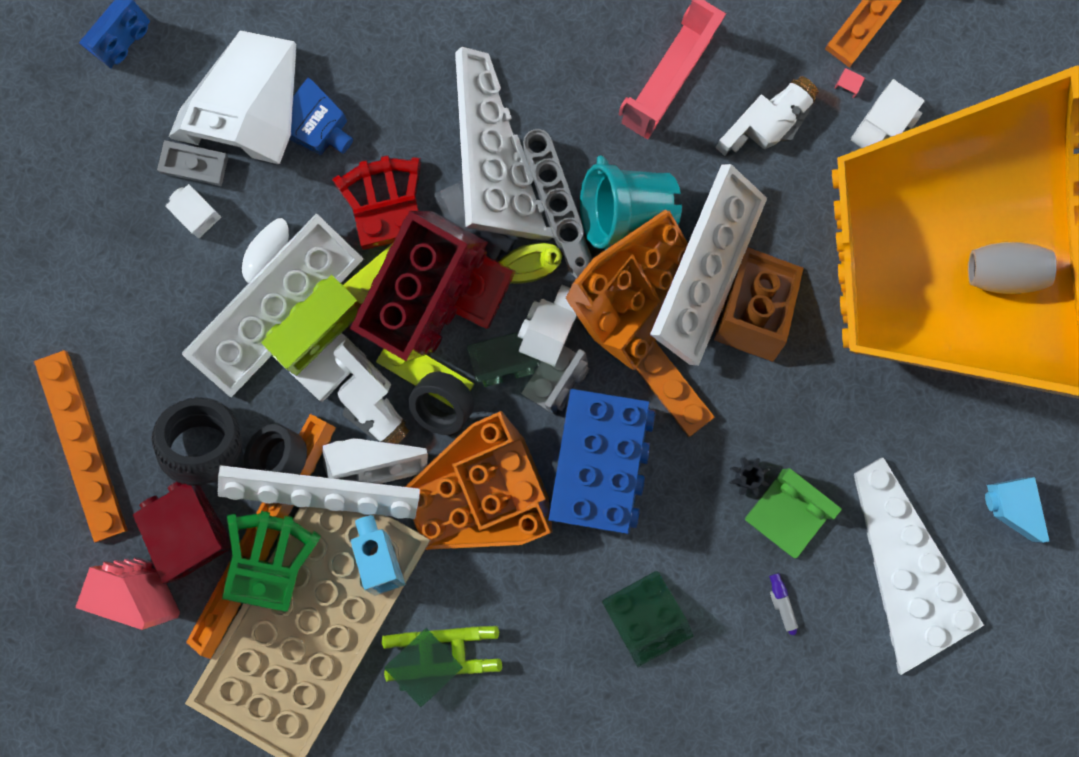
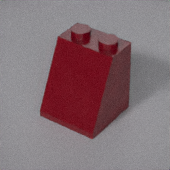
(181, 531)

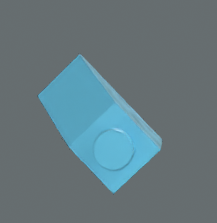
(1019, 507)

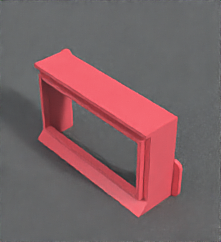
(699, 26)

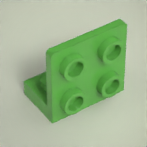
(791, 512)

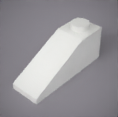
(372, 461)

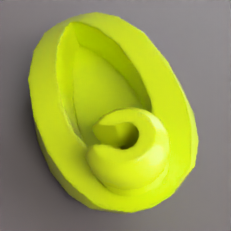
(532, 261)

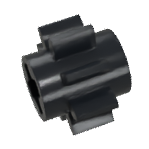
(740, 479)

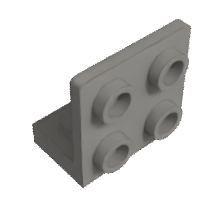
(552, 385)

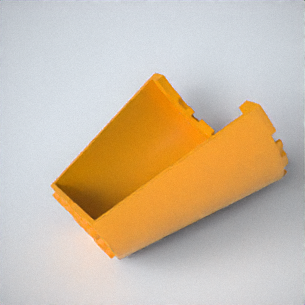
(931, 198)

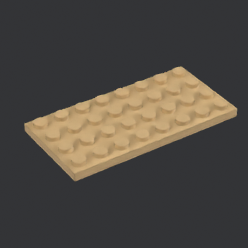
(287, 670)

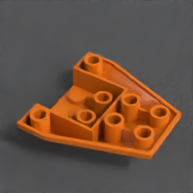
(627, 286)
(482, 490)

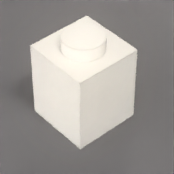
(192, 210)

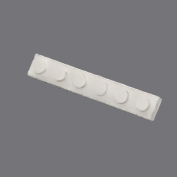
(317, 492)

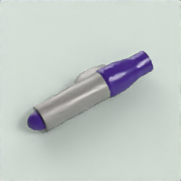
(782, 603)

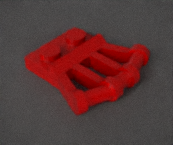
(380, 221)

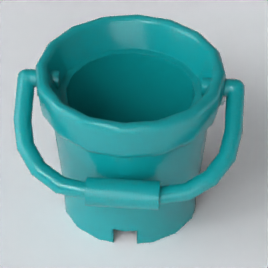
(623, 200)

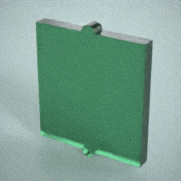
(423, 667)

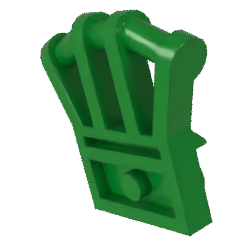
(260, 581)

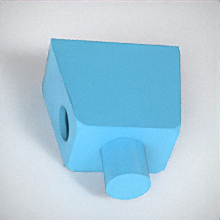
(381, 570)

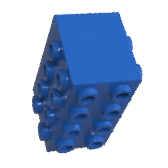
(601, 461)

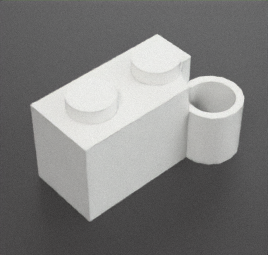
(889, 115)
(548, 328)

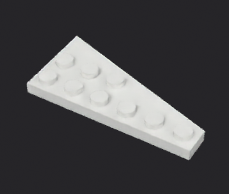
(493, 161)
(916, 585)

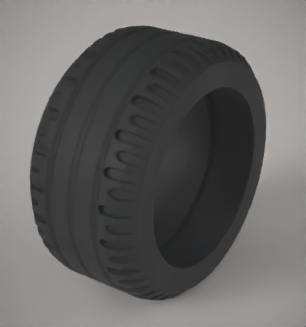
(192, 414)

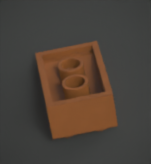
(760, 305)

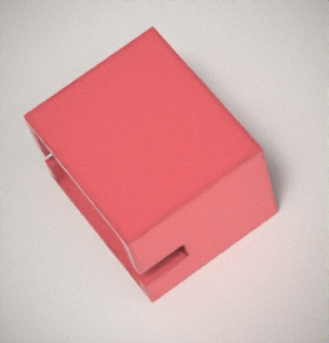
(850, 81)

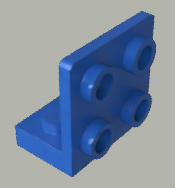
(116, 32)

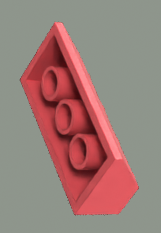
(128, 594)

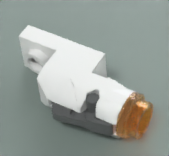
(772, 120)
(364, 394)

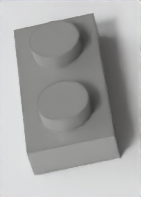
(192, 163)

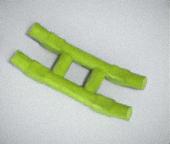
(456, 637)

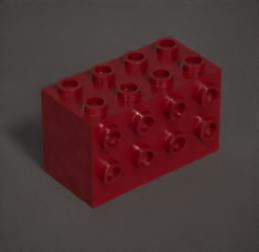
(419, 285)

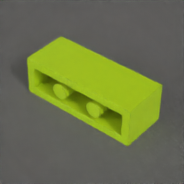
(312, 325)

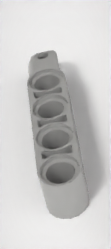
(558, 189)

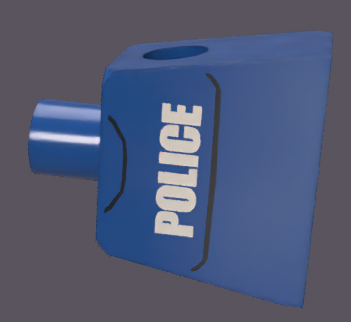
(317, 120)

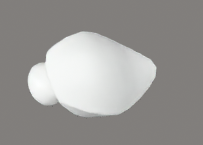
(264, 248)

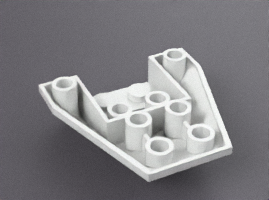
(244, 98)

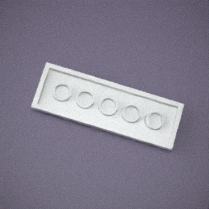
(709, 265)
(231, 344)

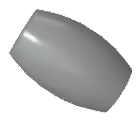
(1011, 268)

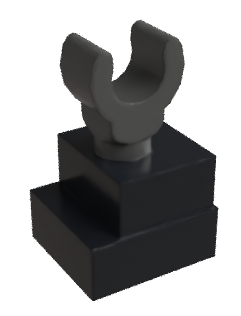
(497, 244)

